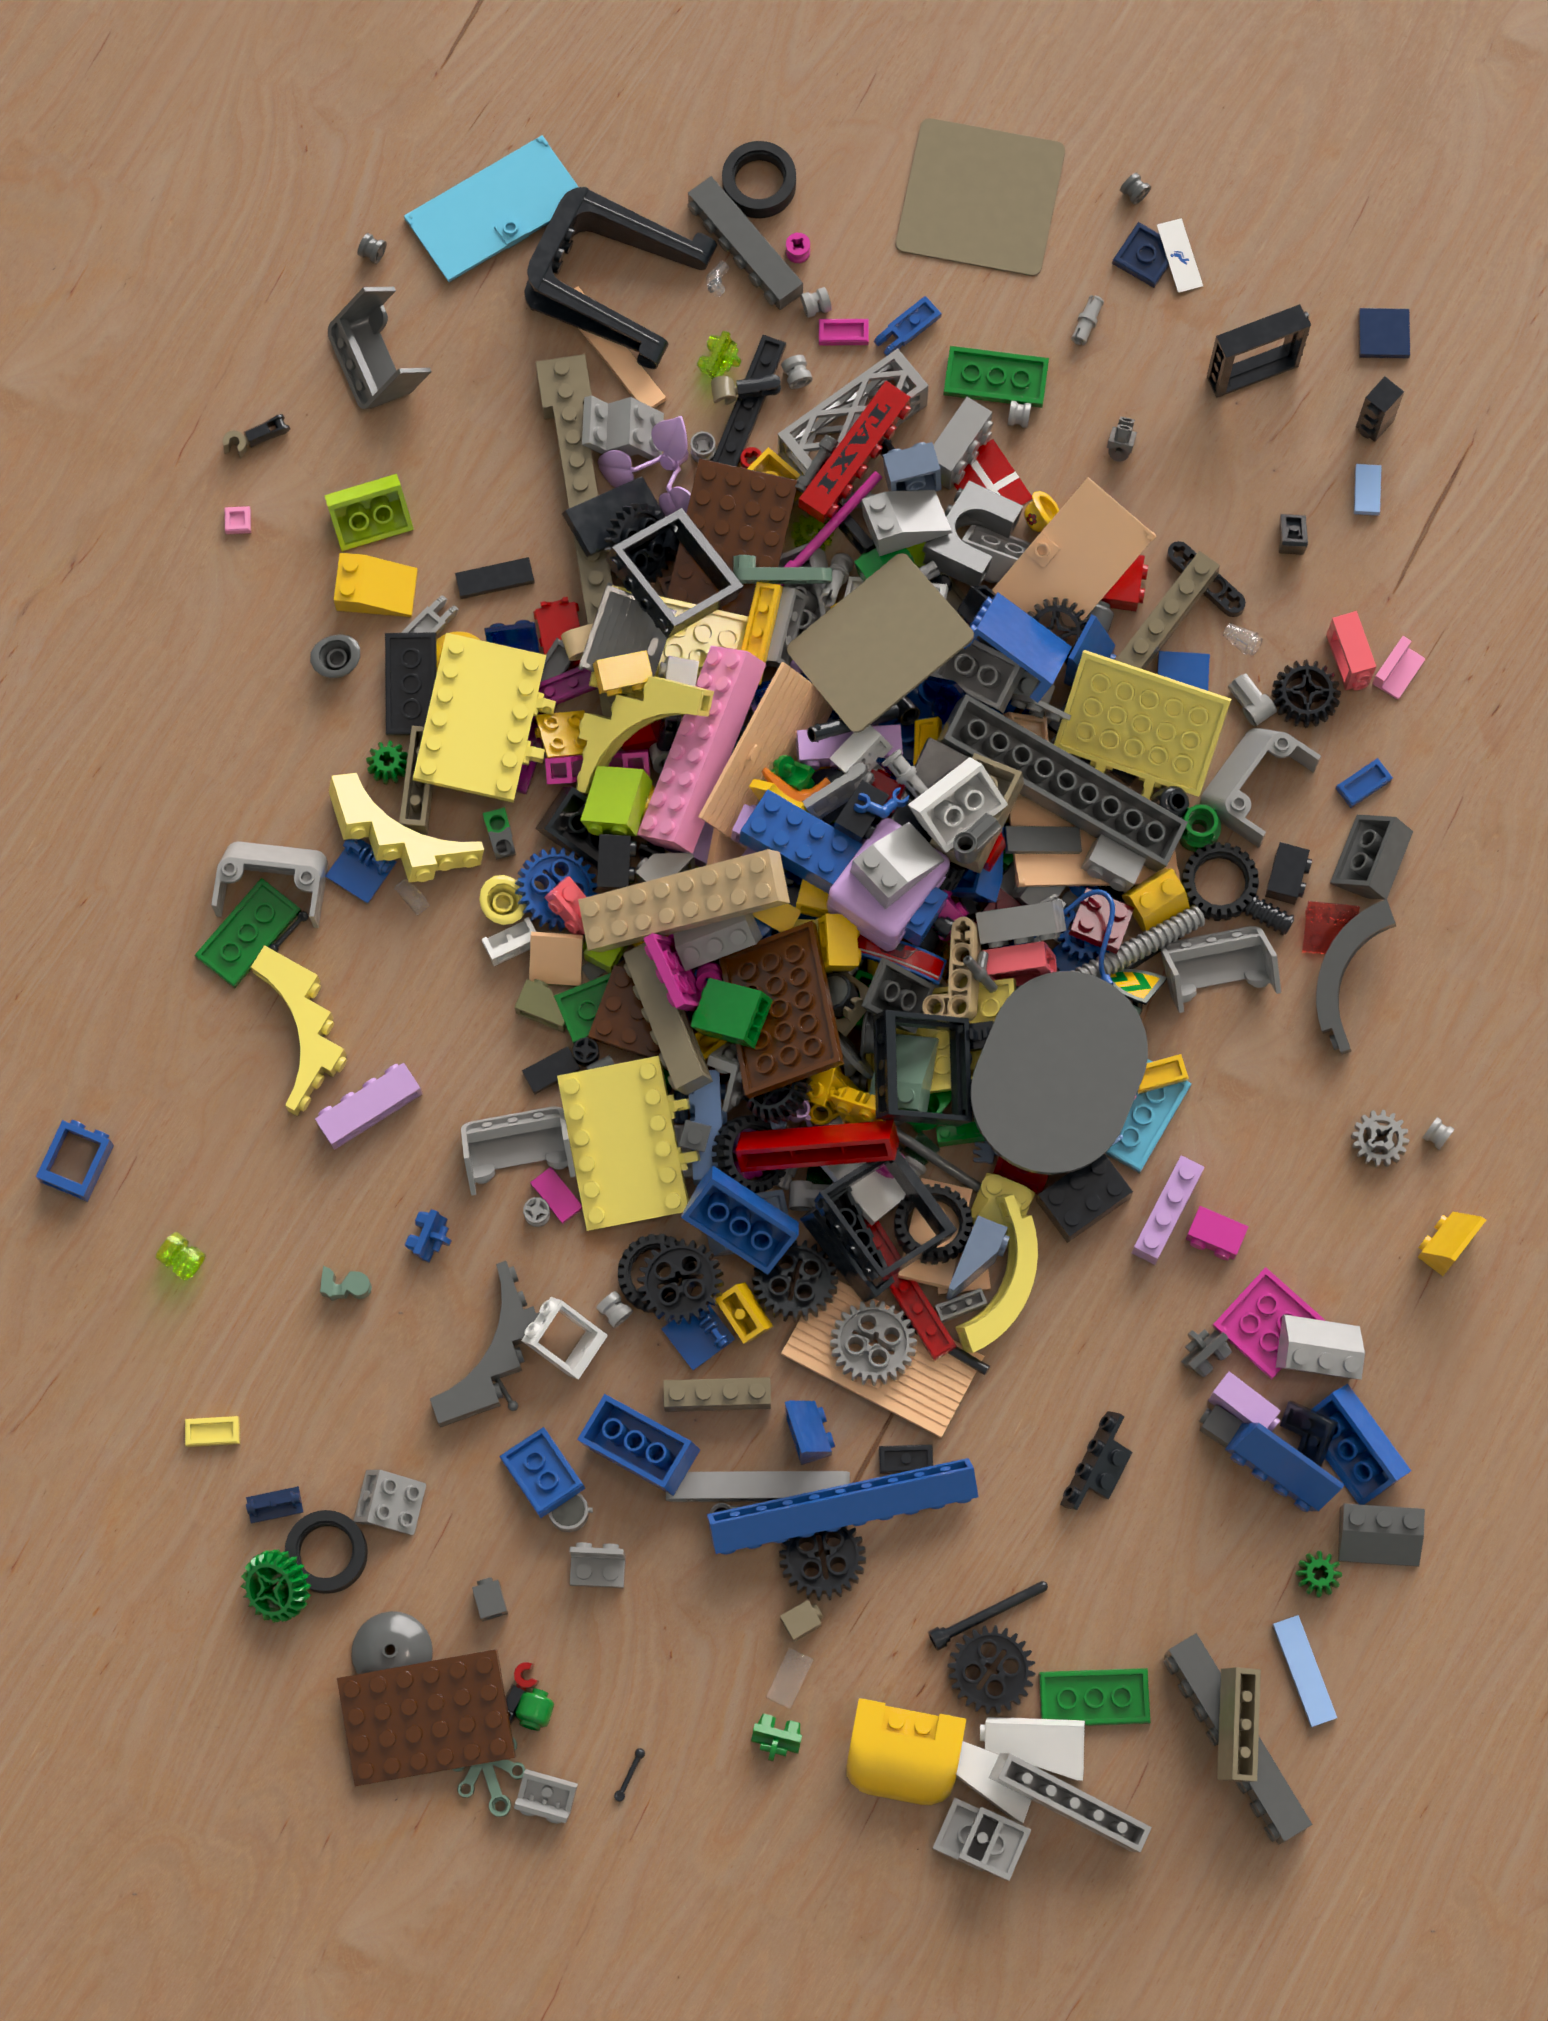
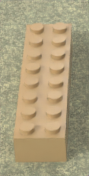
(684, 900)

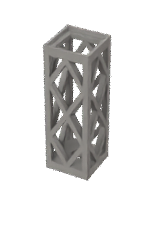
(849, 401)

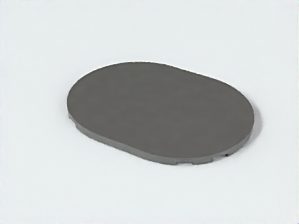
(1059, 1072)

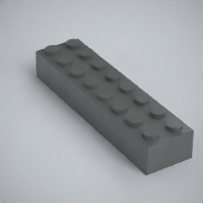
(1270, 1793)

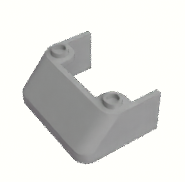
(1224, 789)
(305, 864)
(1219, 960)
(515, 1141)

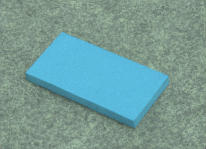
(1146, 1124)

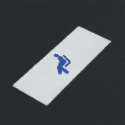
(1179, 255)

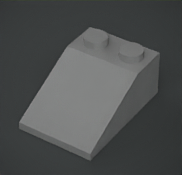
(904, 519)
(895, 864)

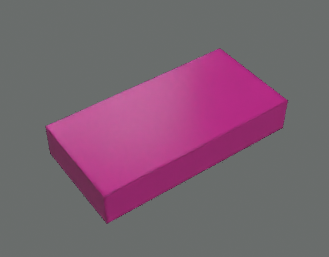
(843, 332)
(557, 1195)

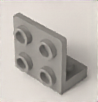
(1022, 700)
(726, 1061)
(390, 1501)
(597, 1565)

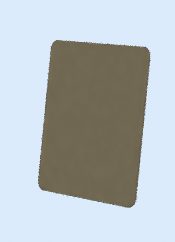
(980, 197)
(880, 642)

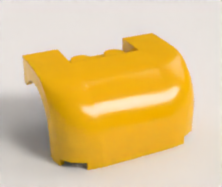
(904, 1753)

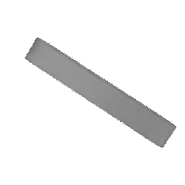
(753, 1485)

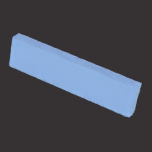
(1304, 1671)

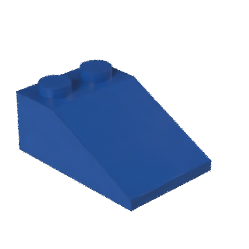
(1092, 639)
(808, 1430)

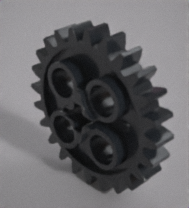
(650, 556)
(676, 1258)
(818, 1285)
(799, 1561)
(1011, 1684)

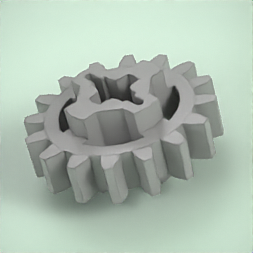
(1387, 1146)

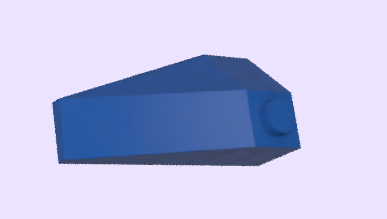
(983, 885)

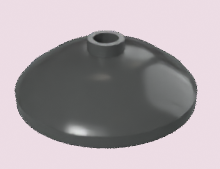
(386, 1629)

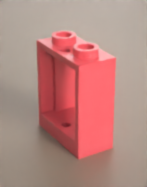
(1351, 651)
(1021, 962)

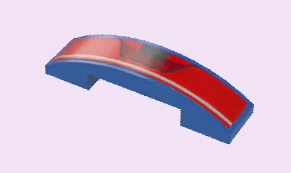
(908, 956)

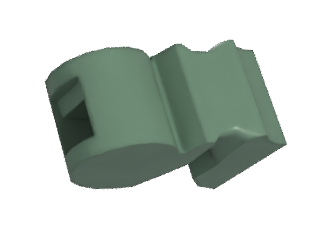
(354, 1283)

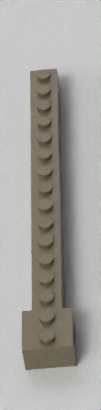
(562, 390)

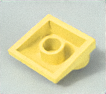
(996, 1185)

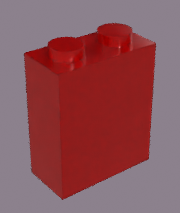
(1126, 591)

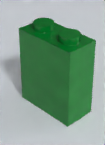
(731, 1012)

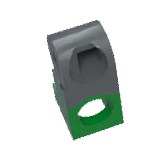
(499, 833)

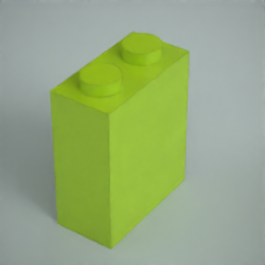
(616, 801)

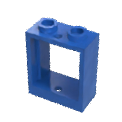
(84, 1190)

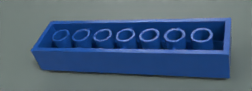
(819, 853)

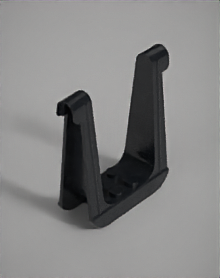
(587, 211)

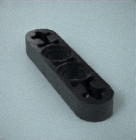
(1233, 595)

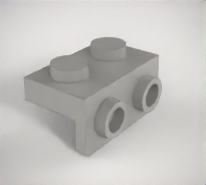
(545, 1796)

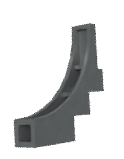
(476, 1391)

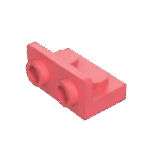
(564, 902)

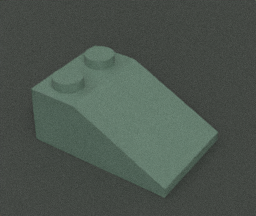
(914, 1071)

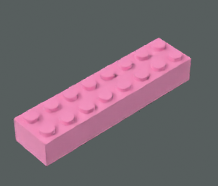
(701, 750)

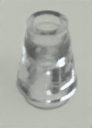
(1245, 640)

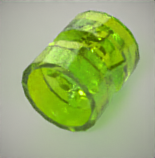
(183, 1258)

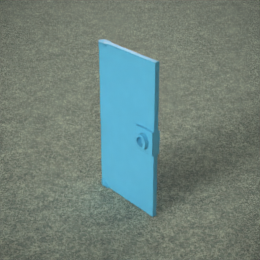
(492, 208)

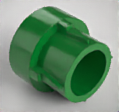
(1208, 819)

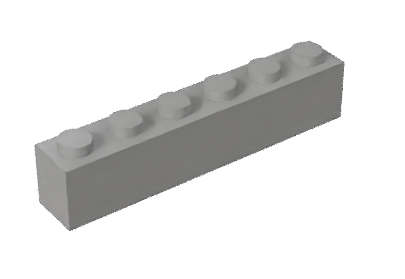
(1070, 1802)

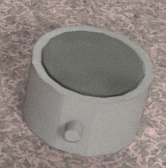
(571, 1514)

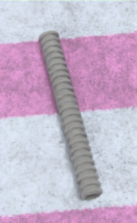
(1150, 941)

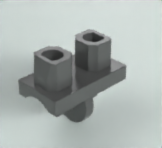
(1122, 439)
(1202, 1347)

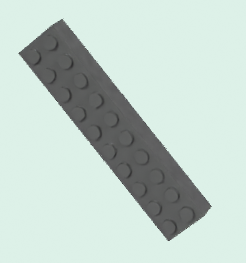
(1066, 783)

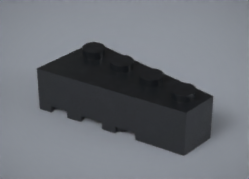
(836, 1248)

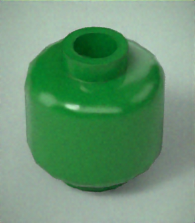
(534, 1709)

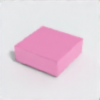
(237, 520)

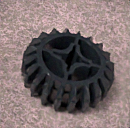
(1057, 619)
(1327, 691)
(780, 1102)

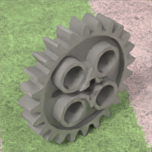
(861, 1362)

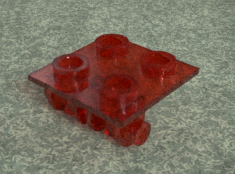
(1324, 924)

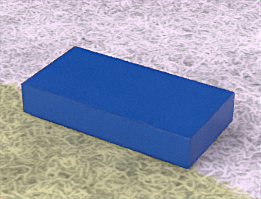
(1364, 783)

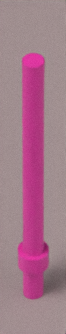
(837, 519)

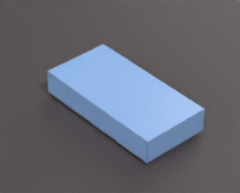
(1367, 489)

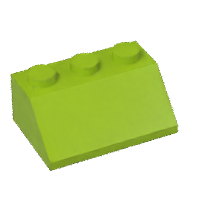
(369, 512)

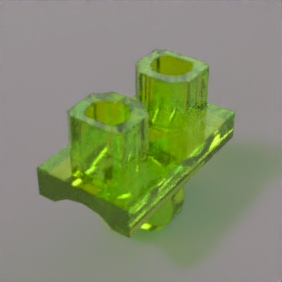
(723, 355)

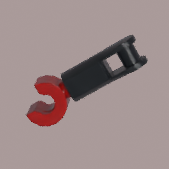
(515, 1692)

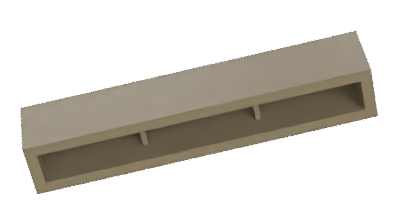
(1170, 612)
(669, 1025)

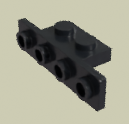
(1101, 1464)

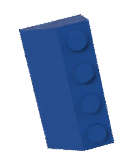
(740, 1220)
(1359, 1447)
(1283, 1467)

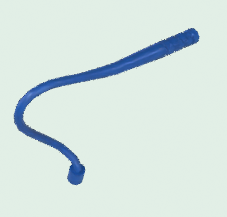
(1106, 977)

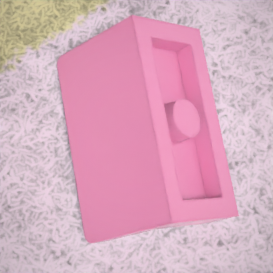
(1398, 669)

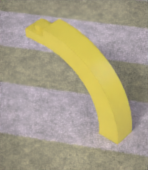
(1015, 1284)

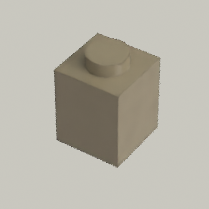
(802, 1620)

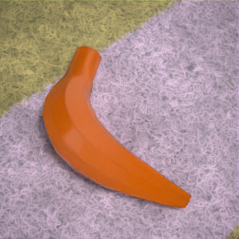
(791, 791)

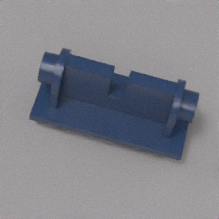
(274, 1505)

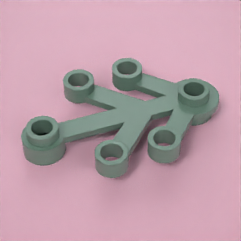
(492, 1781)

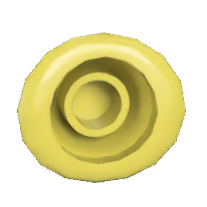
(500, 901)

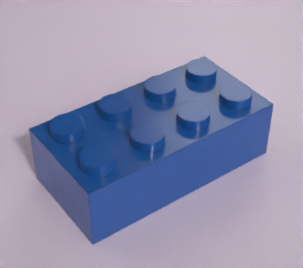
(639, 1444)

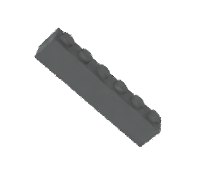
(745, 243)

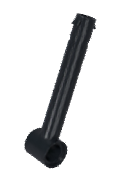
(904, 711)

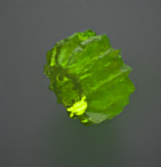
(807, 526)

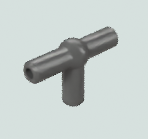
(979, 970)

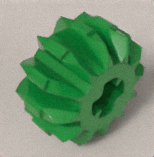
(377, 760)
(1314, 1565)

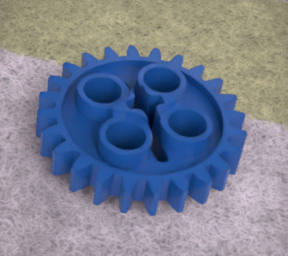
(533, 872)

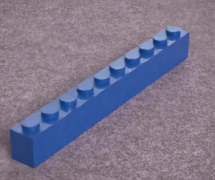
(842, 1506)

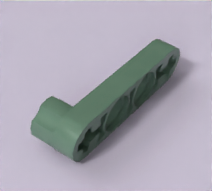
(747, 573)

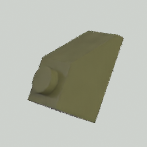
(539, 1005)

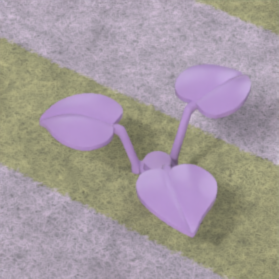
(667, 437)

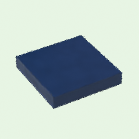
(1143, 255)
(1384, 333)

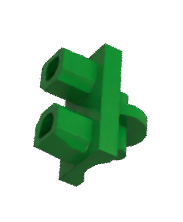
(793, 772)
(776, 1740)

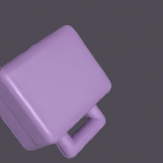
(858, 905)

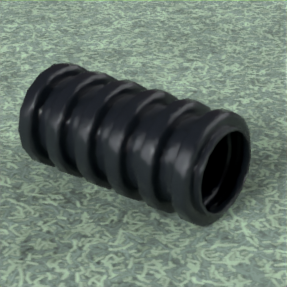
(1271, 916)

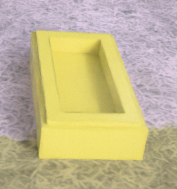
(212, 1431)

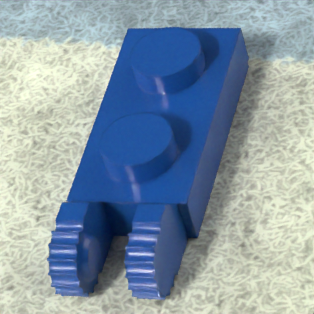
(909, 325)

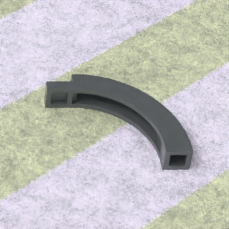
(1337, 958)

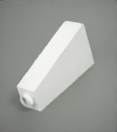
(1040, 1742)
(974, 1771)

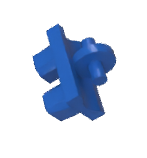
(431, 1236)

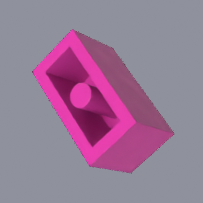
(1216, 1233)

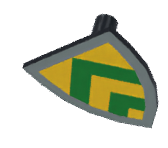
(1138, 985)

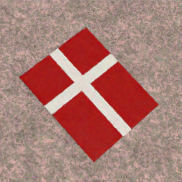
(996, 474)

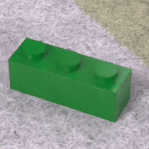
(958, 1135)

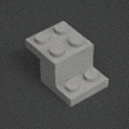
(620, 426)
(981, 1839)

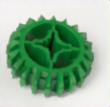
(264, 1574)

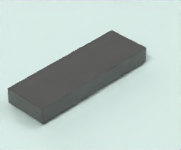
(1042, 840)

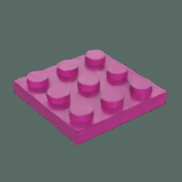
(670, 971)
(1256, 1319)

